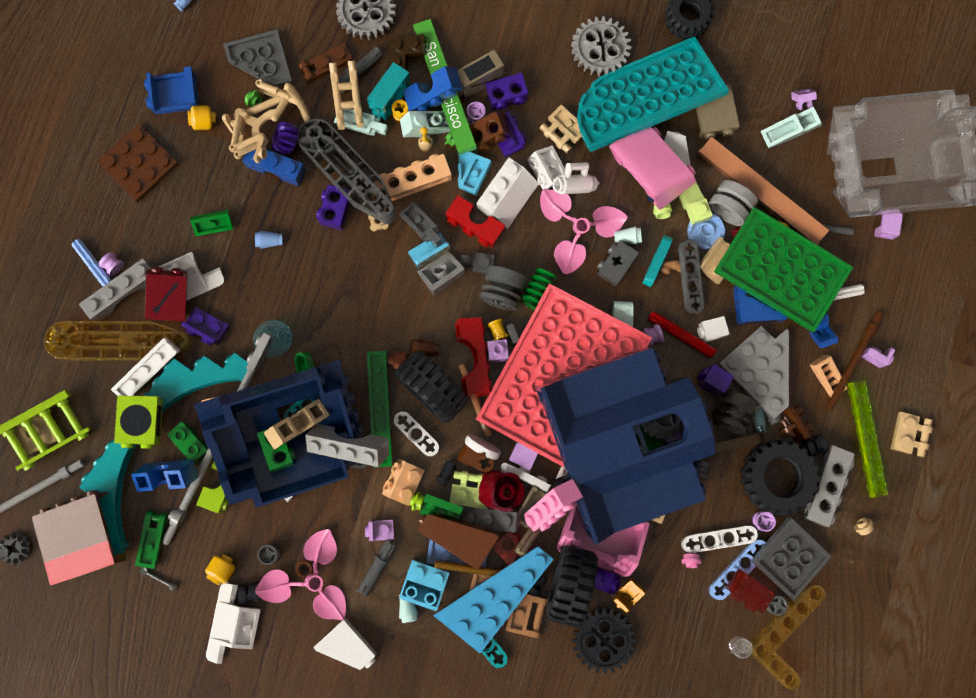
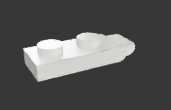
(524, 474)

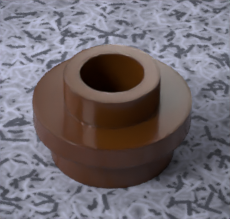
(298, 568)

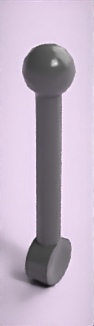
(172, 586)

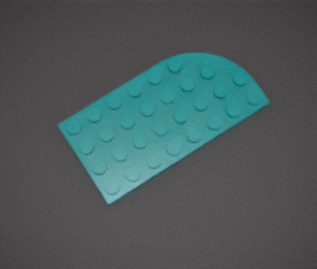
(648, 93)

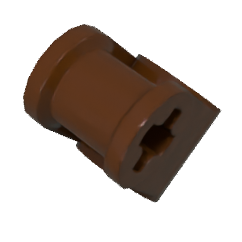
(473, 459)

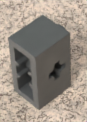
(612, 273)

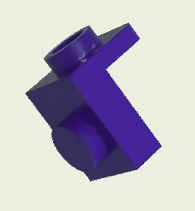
(607, 581)

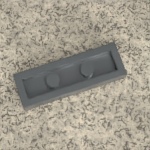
(492, 519)

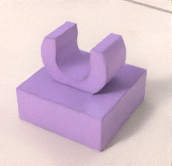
(804, 96)

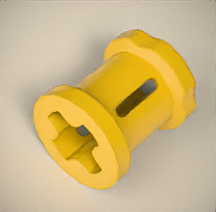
(403, 106)
(498, 329)

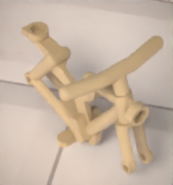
(242, 117)

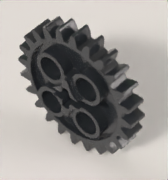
(591, 652)

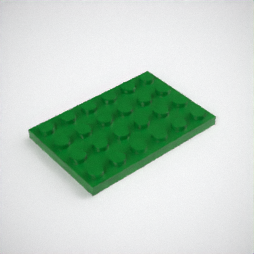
(783, 269)

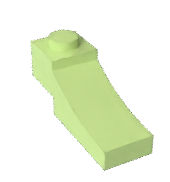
(695, 205)

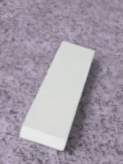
(146, 368)

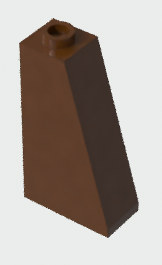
(461, 538)

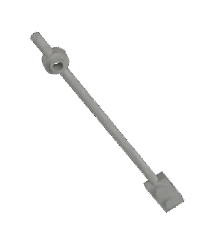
(254, 362)

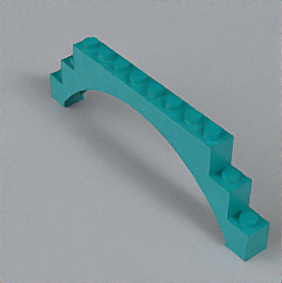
(172, 386)

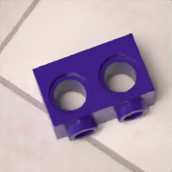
(504, 86)
(339, 208)
(714, 379)

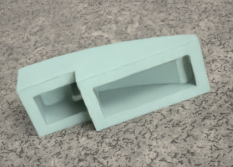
(791, 127)

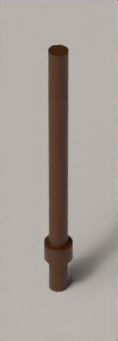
(870, 330)

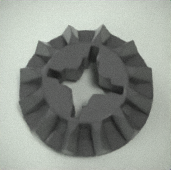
(22, 545)

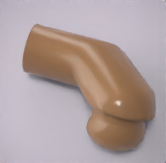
(667, 266)

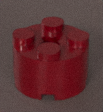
(501, 490)

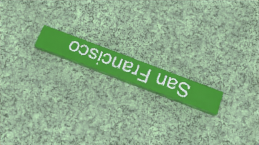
(451, 107)

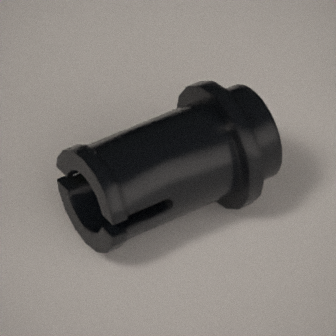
(446, 473)

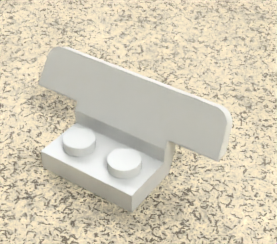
(196, 281)
(232, 625)

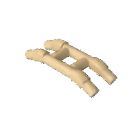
(352, 85)

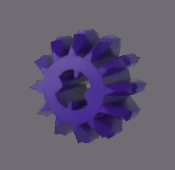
(284, 137)

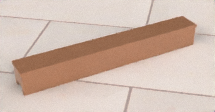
(765, 192)

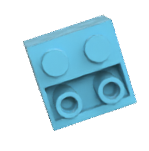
(424, 584)

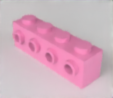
(553, 506)

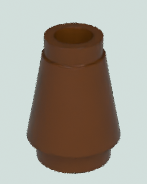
(425, 347)

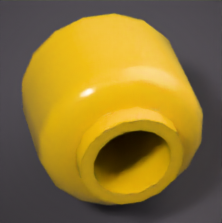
(201, 117)
(220, 569)

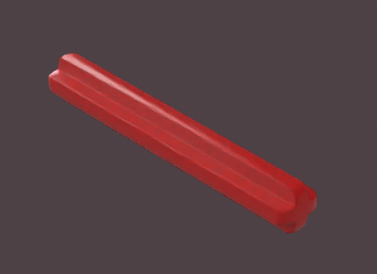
(682, 334)

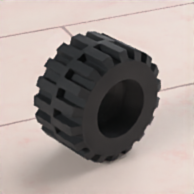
(688, 28)

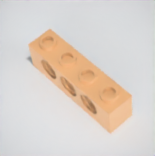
(422, 182)

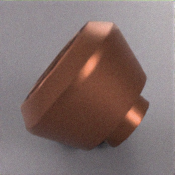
(397, 358)

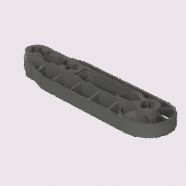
(316, 144)

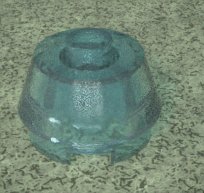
(282, 340)

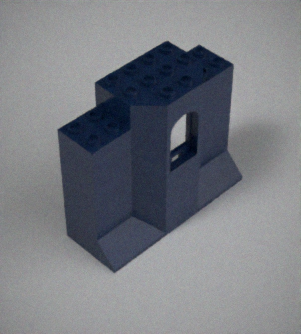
(595, 430)

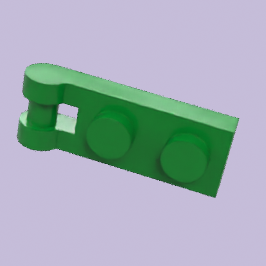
(151, 540)

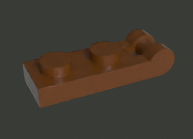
(321, 62)

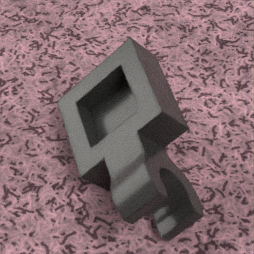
(479, 263)

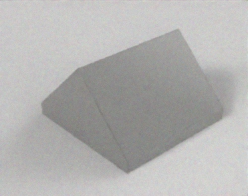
(441, 272)

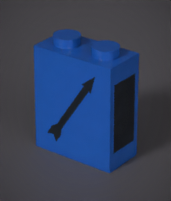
(753, 311)

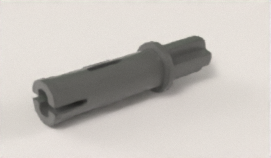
(378, 564)

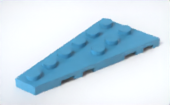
(487, 606)

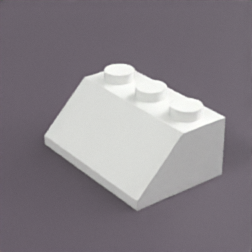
(507, 193)

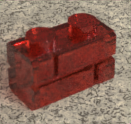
(751, 591)

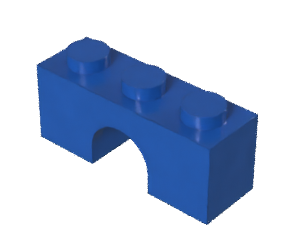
(445, 86)
(281, 166)
(174, 473)

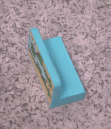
(427, 252)

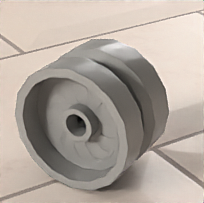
(732, 202)

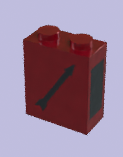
(166, 294)

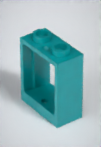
(388, 91)

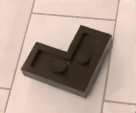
(406, 46)

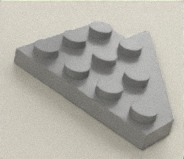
(762, 369)

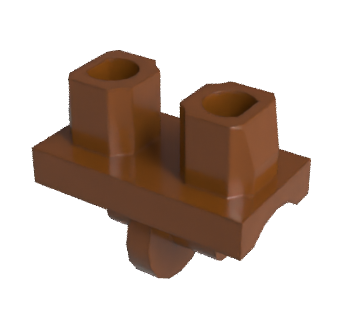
(794, 425)

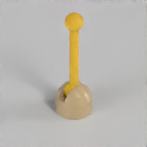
(425, 145)

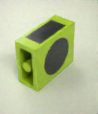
(138, 421)

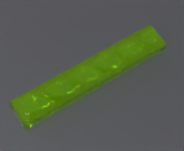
(867, 439)

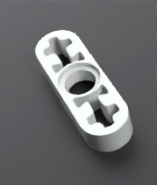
(402, 427)

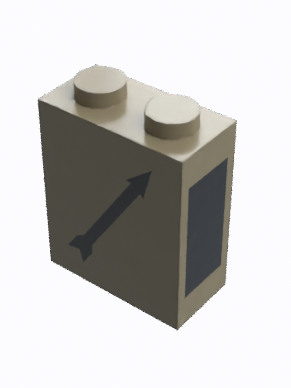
(478, 73)

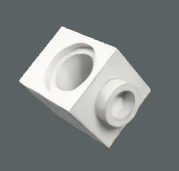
(713, 329)

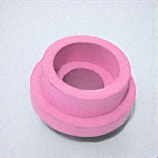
(691, 560)

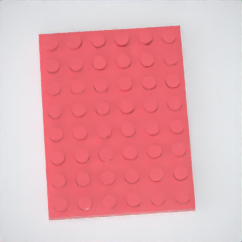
(556, 342)

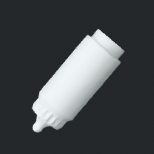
(575, 183)

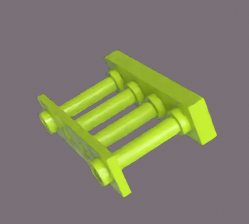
(42, 410)

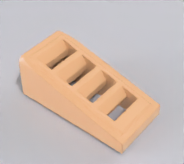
(819, 372)

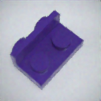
(515, 141)
(205, 325)

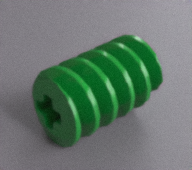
(537, 287)

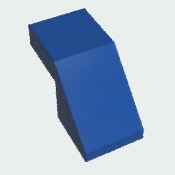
(824, 335)

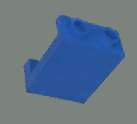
(171, 91)

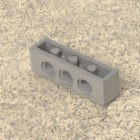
(845, 461)

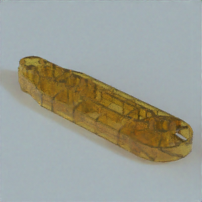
(127, 341)

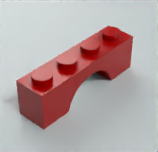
(470, 333)

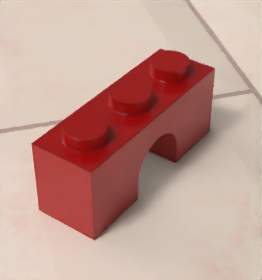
(487, 232)

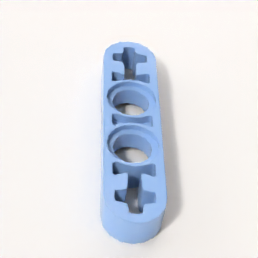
(734, 566)

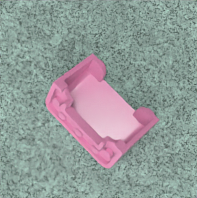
(653, 165)
(615, 554)

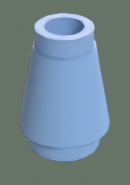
(267, 239)

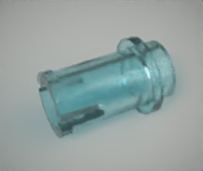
(760, 422)

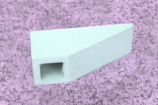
(414, 120)

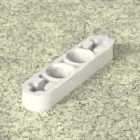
(719, 539)

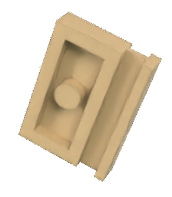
(712, 259)

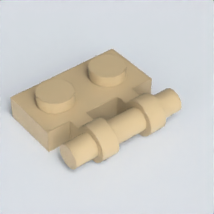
(567, 124)
(905, 434)

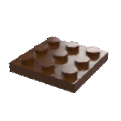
(137, 162)

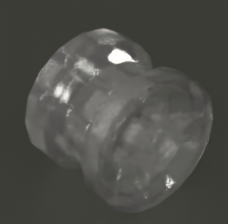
(744, 649)

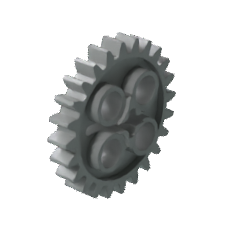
(367, 25)
(585, 48)

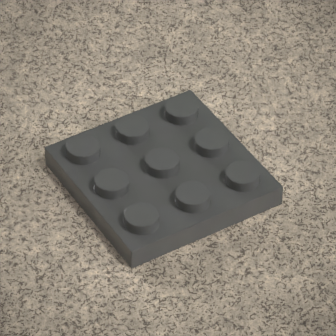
(791, 558)

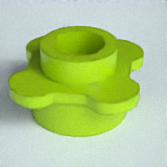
(417, 501)

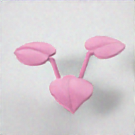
(571, 255)
(330, 602)

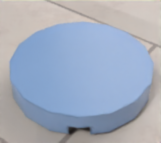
(706, 232)

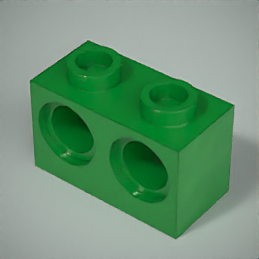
(188, 442)
(270, 454)

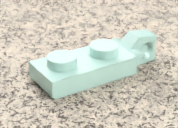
(371, 123)

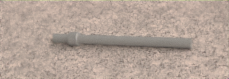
(62, 473)

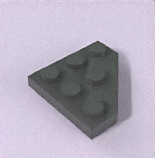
(260, 57)

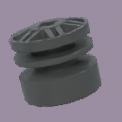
(502, 290)

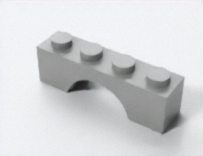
(106, 298)
(366, 450)

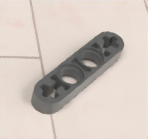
(694, 276)

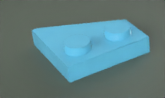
(472, 172)

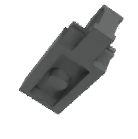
(421, 224)

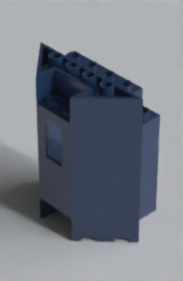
(234, 420)

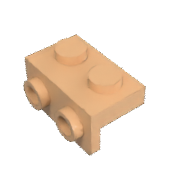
(402, 482)

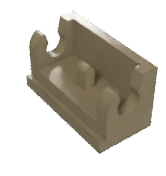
(531, 499)

